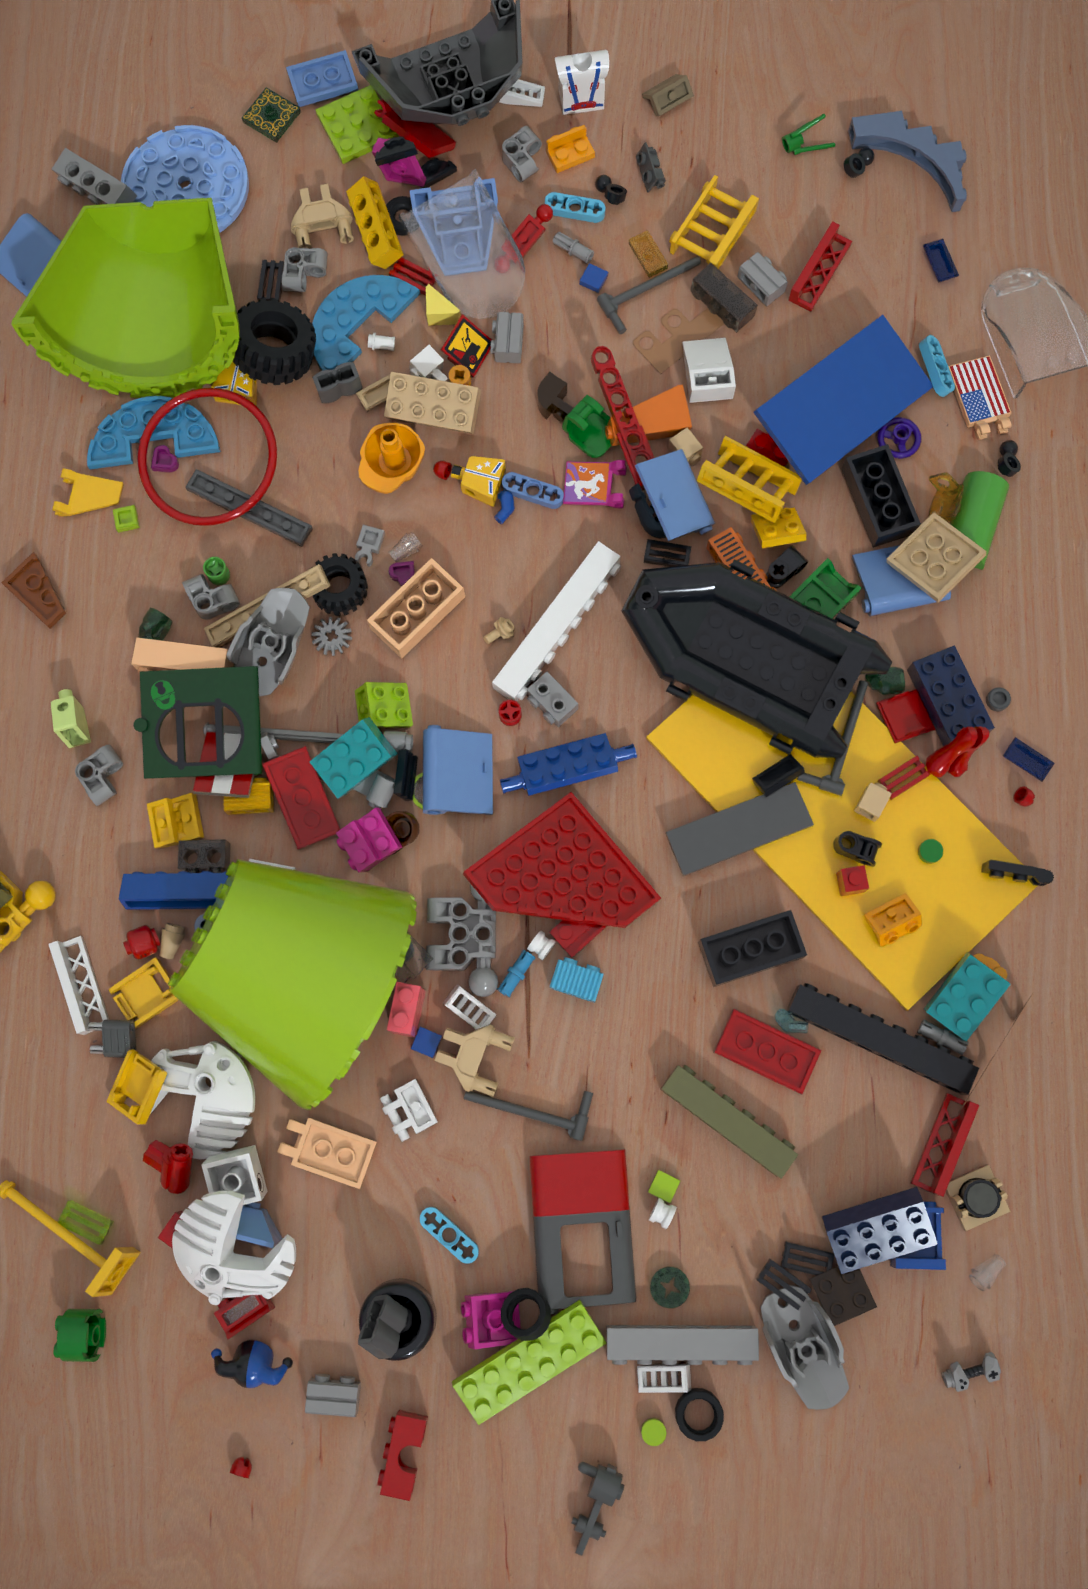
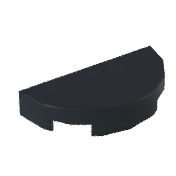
(394, 150)
(437, 170)

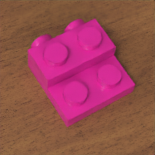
(402, 170)
(368, 840)
(484, 1320)

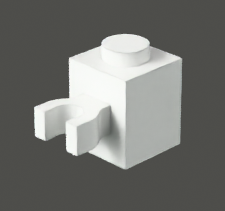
(428, 365)

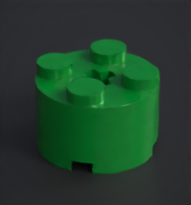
(79, 1335)

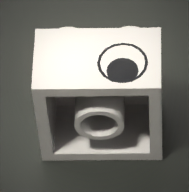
(237, 1172)

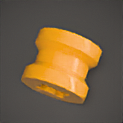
(460, 370)

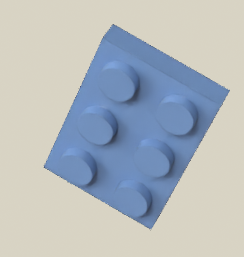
(322, 78)

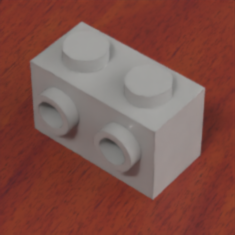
(552, 700)

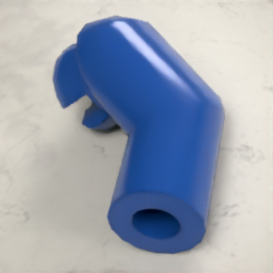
(507, 505)

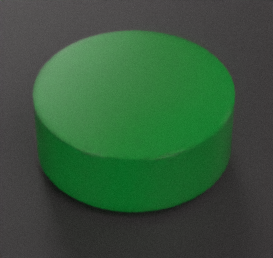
(930, 851)

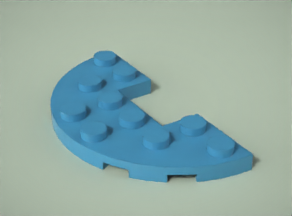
(349, 307)
(118, 431)

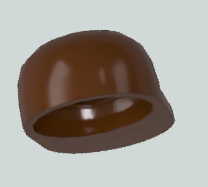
(404, 826)

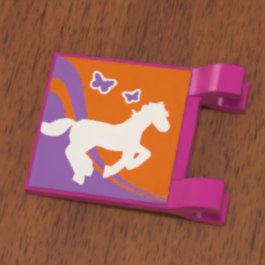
(592, 483)

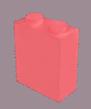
(406, 1009)

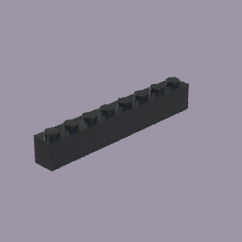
(883, 1040)

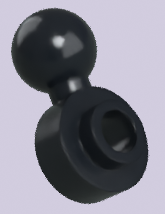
(856, 163)
(613, 193)
(1008, 463)

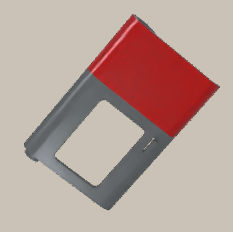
(581, 1191)

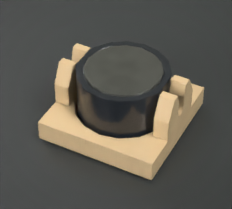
(978, 1197)

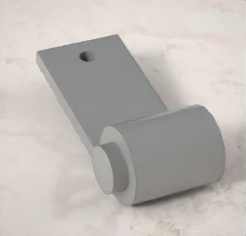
(378, 789)

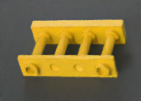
(724, 242)
(742, 492)

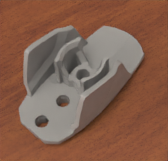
(273, 634)
(807, 1354)

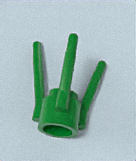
(794, 140)

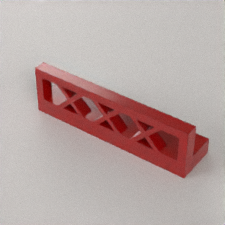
(814, 262)
(953, 1148)

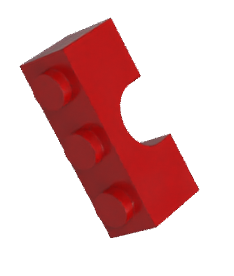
(398, 1478)

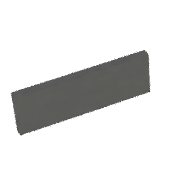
(739, 829)

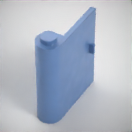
(26, 252)
(675, 495)
(885, 587)
(457, 771)

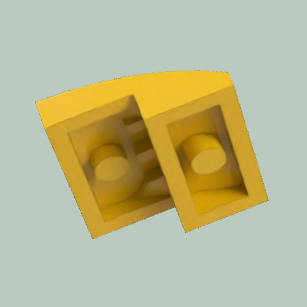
(175, 820)

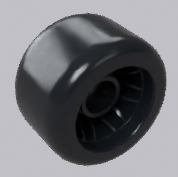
(420, 1317)

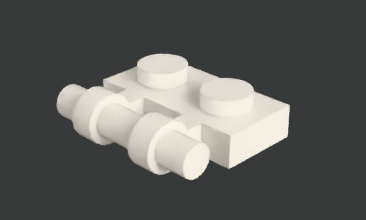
(415, 1106)

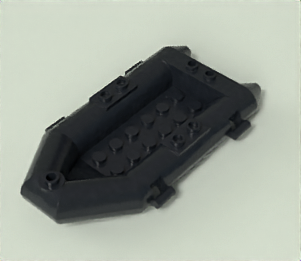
(752, 651)

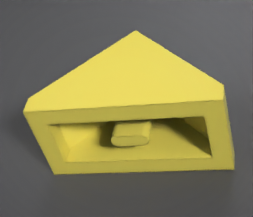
(439, 309)

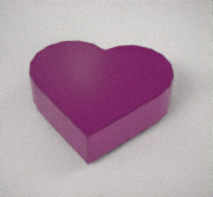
(164, 460)
(402, 571)

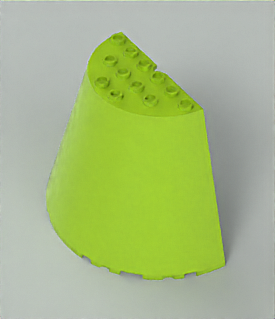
(136, 300)
(295, 971)

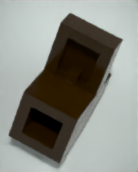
(550, 397)

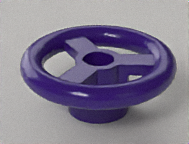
(903, 428)

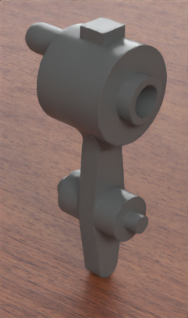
(604, 1488)

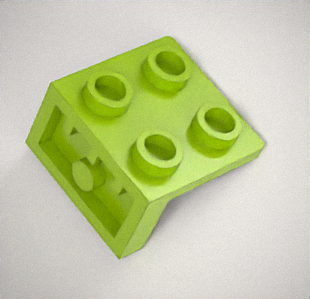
(385, 704)

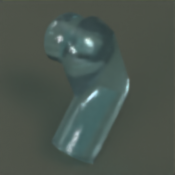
(789, 1024)

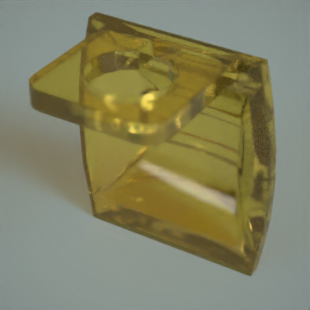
(947, 499)

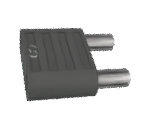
(117, 1037)

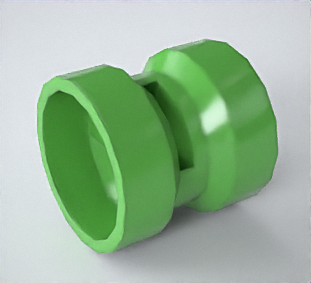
(214, 566)

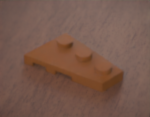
(35, 590)

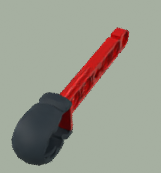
(649, 523)

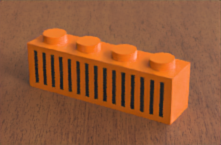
(729, 546)

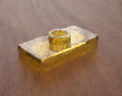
(648, 253)

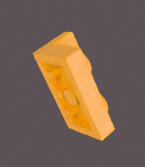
(569, 149)
(894, 919)

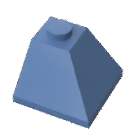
(257, 1226)

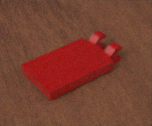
(425, 136)

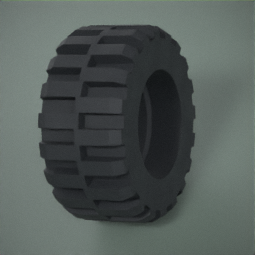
(281, 322)

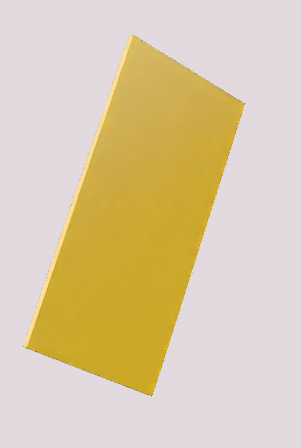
(953, 895)

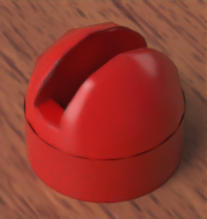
(442, 469)
(1024, 796)
(241, 1467)

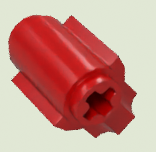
(172, 1163)

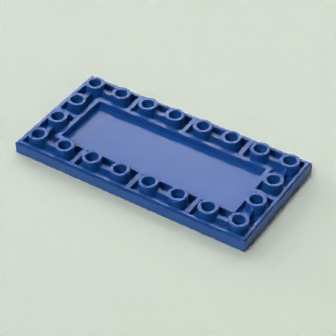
(843, 399)

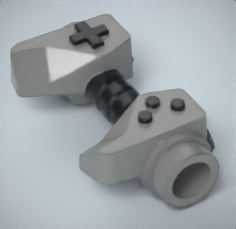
(958, 1377)

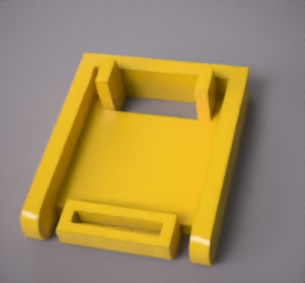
(141, 993)
(141, 1082)

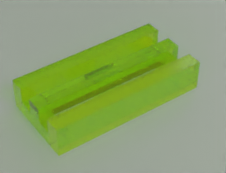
(67, 1213)

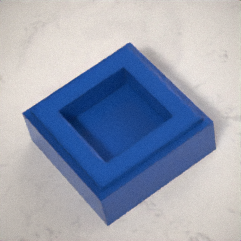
(593, 278)
(426, 1042)

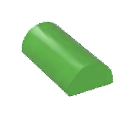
(981, 508)

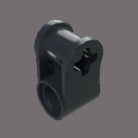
(785, 567)
(862, 848)

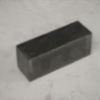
(723, 297)

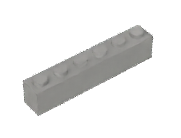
(682, 1342)

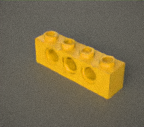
(374, 223)

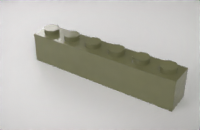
(730, 1122)

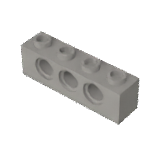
(91, 180)

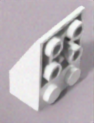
(708, 370)

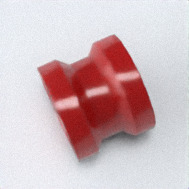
(510, 707)

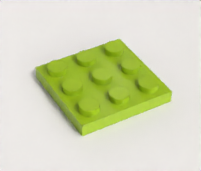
(353, 124)

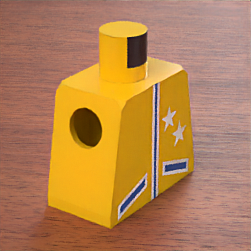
(236, 381)
(481, 478)

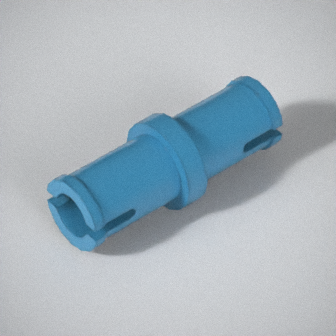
(516, 973)

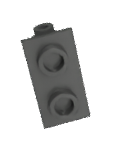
(647, 161)

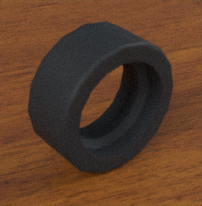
(510, 1304)
(713, 1429)

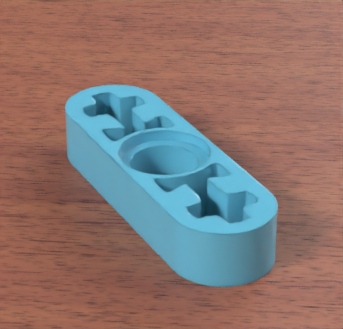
(588, 216)
(936, 366)
(448, 1245)

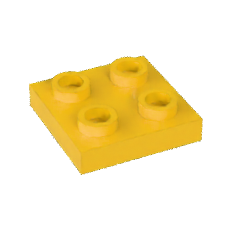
(784, 531)

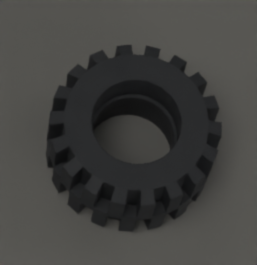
(349, 598)

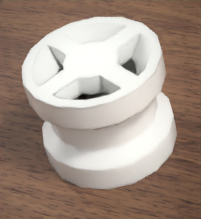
(541, 945)
(662, 1213)

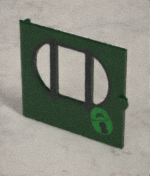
(217, 687)

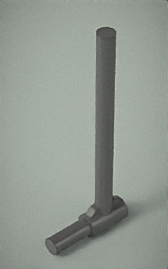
(610, 304)
(833, 782)
(575, 1126)

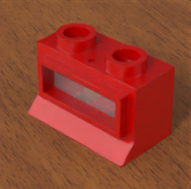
(241, 1312)

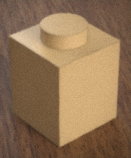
(690, 445)
(873, 801)

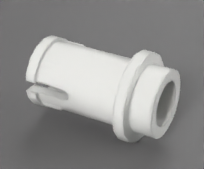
(381, 342)

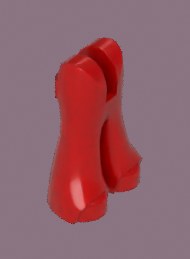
(956, 755)

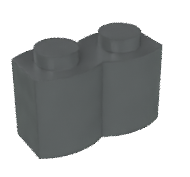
(338, 382)
(383, 1327)

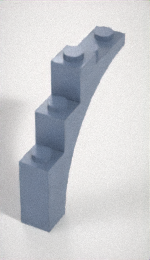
(891, 134)

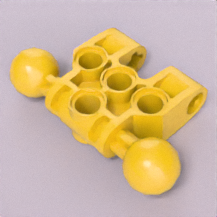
(16, 914)

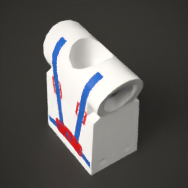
(582, 81)

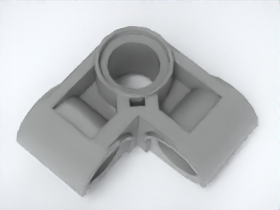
(524, 145)
(311, 263)
(221, 599)
(104, 763)

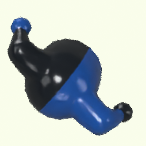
(251, 1365)

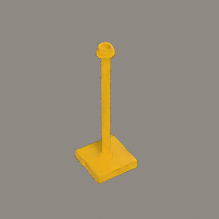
(111, 1270)

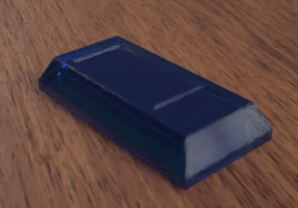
(940, 260)
(1028, 759)

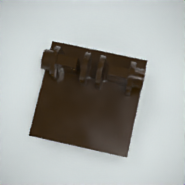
(843, 1294)

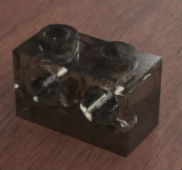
(205, 851)

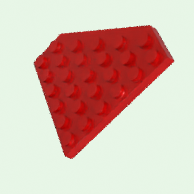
(563, 871)

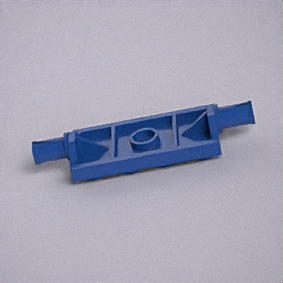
(567, 764)

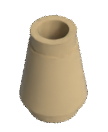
(170, 940)

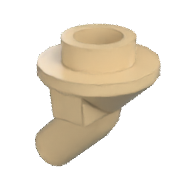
(504, 628)

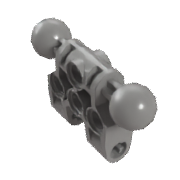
(483, 979)

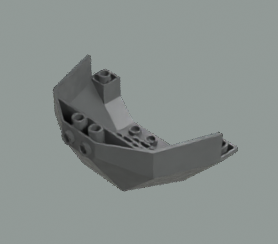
(452, 76)

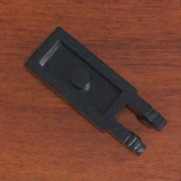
(1019, 872)

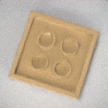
(936, 557)

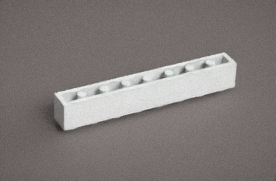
(556, 623)

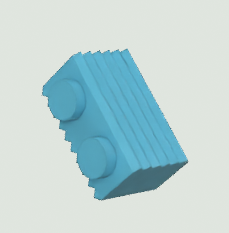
(576, 980)

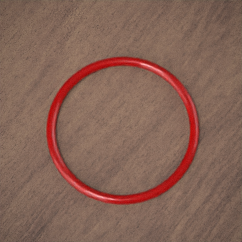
(165, 409)

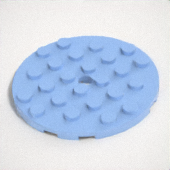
(192, 156)

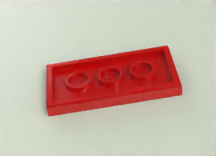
(301, 797)
(767, 1051)

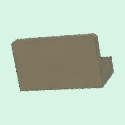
(669, 93)

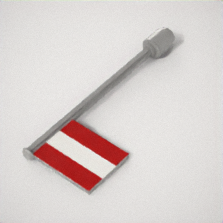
(241, 784)

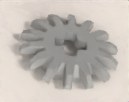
(335, 644)

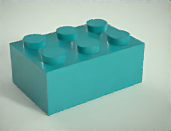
(353, 757)
(966, 996)

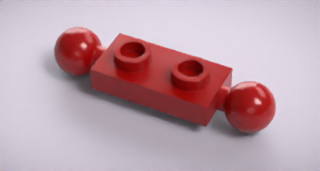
(531, 229)

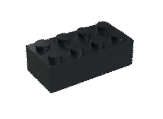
(880, 495)
(752, 948)

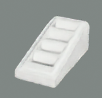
(514, 98)
(464, 1015)
(664, 1388)

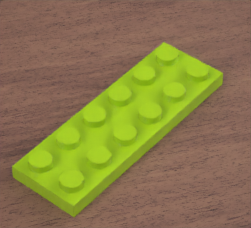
(528, 1364)

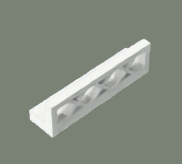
(70, 984)

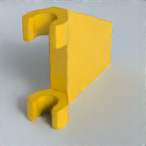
(88, 493)

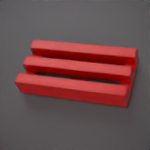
(422, 274)
(919, 767)

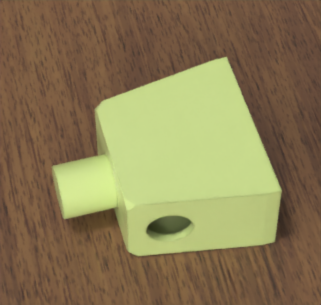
(69, 720)

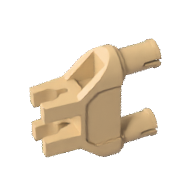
(320, 216)
(470, 1056)

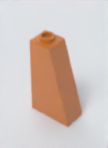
(659, 416)

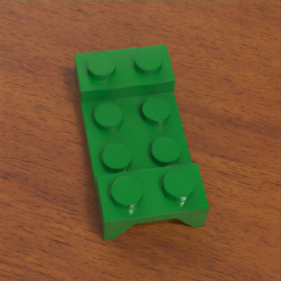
(826, 590)

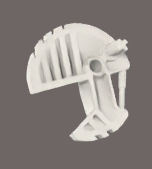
(218, 1110)
(206, 1255)

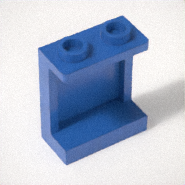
(929, 1257)

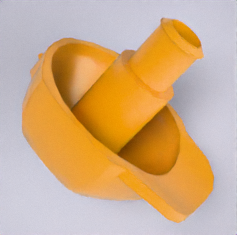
(390, 457)

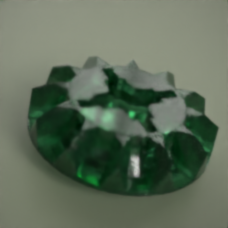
(675, 1298)

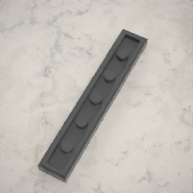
(261, 514)

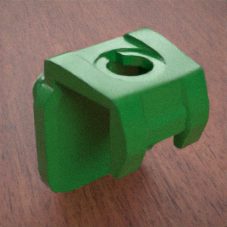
(587, 427)

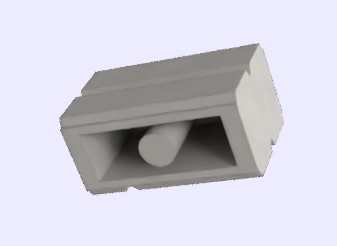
(762, 278)
(509, 337)
(333, 1396)

